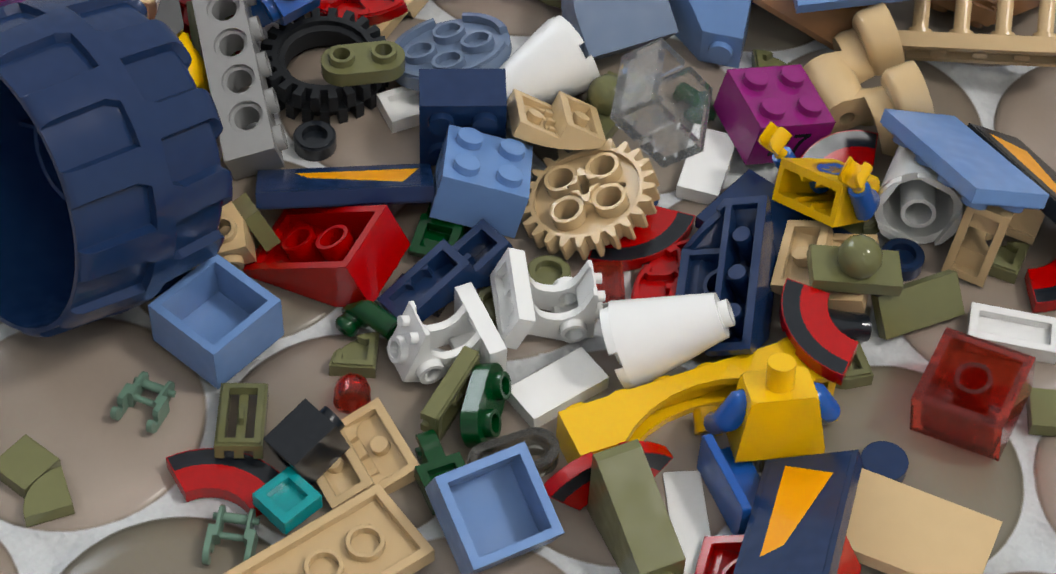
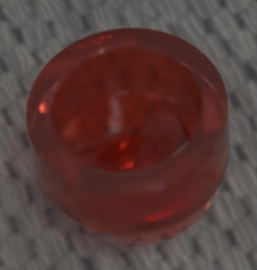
(351, 393)

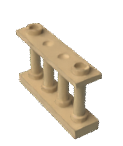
(994, 48)

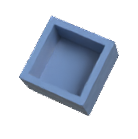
(482, 179)
(216, 320)
(494, 509)

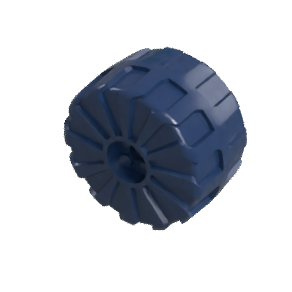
(101, 163)

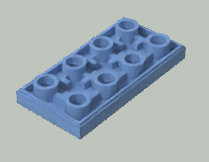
(964, 161)

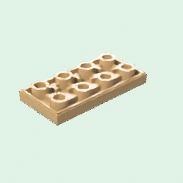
(916, 532)

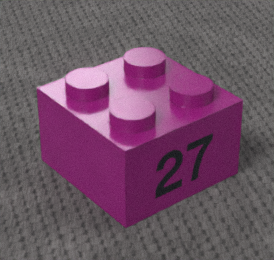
(776, 94)

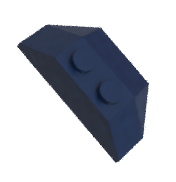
(736, 260)

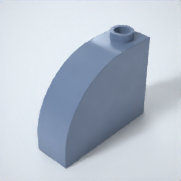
(618, 25)

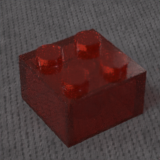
(972, 393)

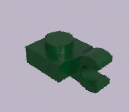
(432, 461)

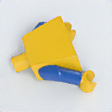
(821, 188)
(772, 413)

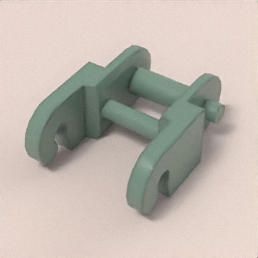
(132, 393)
(215, 532)

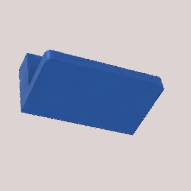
(729, 483)

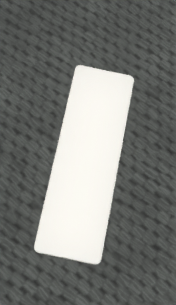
(687, 513)

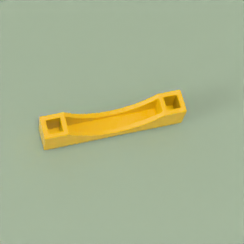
(646, 408)

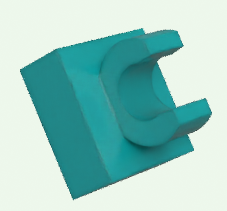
(287, 500)

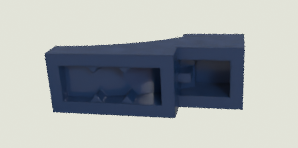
(434, 276)

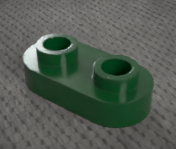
(484, 403)

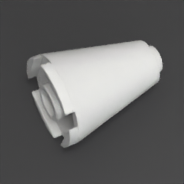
(550, 63)
(915, 203)
(662, 332)

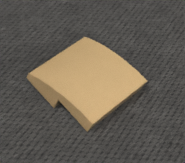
(563, 125)
(793, 261)
(374, 456)

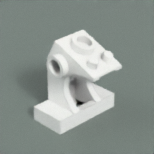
(518, 299)
(469, 326)

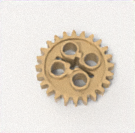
(590, 199)

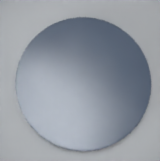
(463, 43)

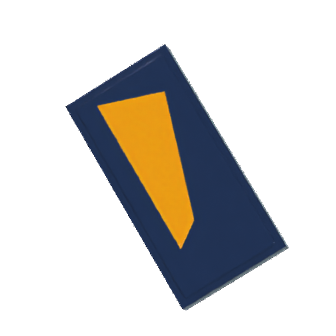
(344, 186)
(800, 514)

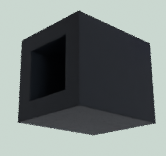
(308, 440)

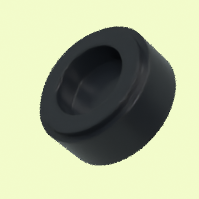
(314, 140)

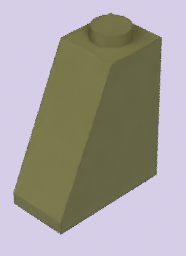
(632, 512)

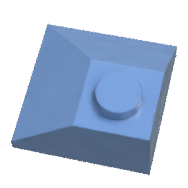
(713, 28)

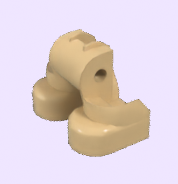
(859, 54)

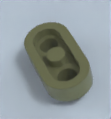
(363, 63)

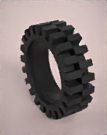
(316, 33)

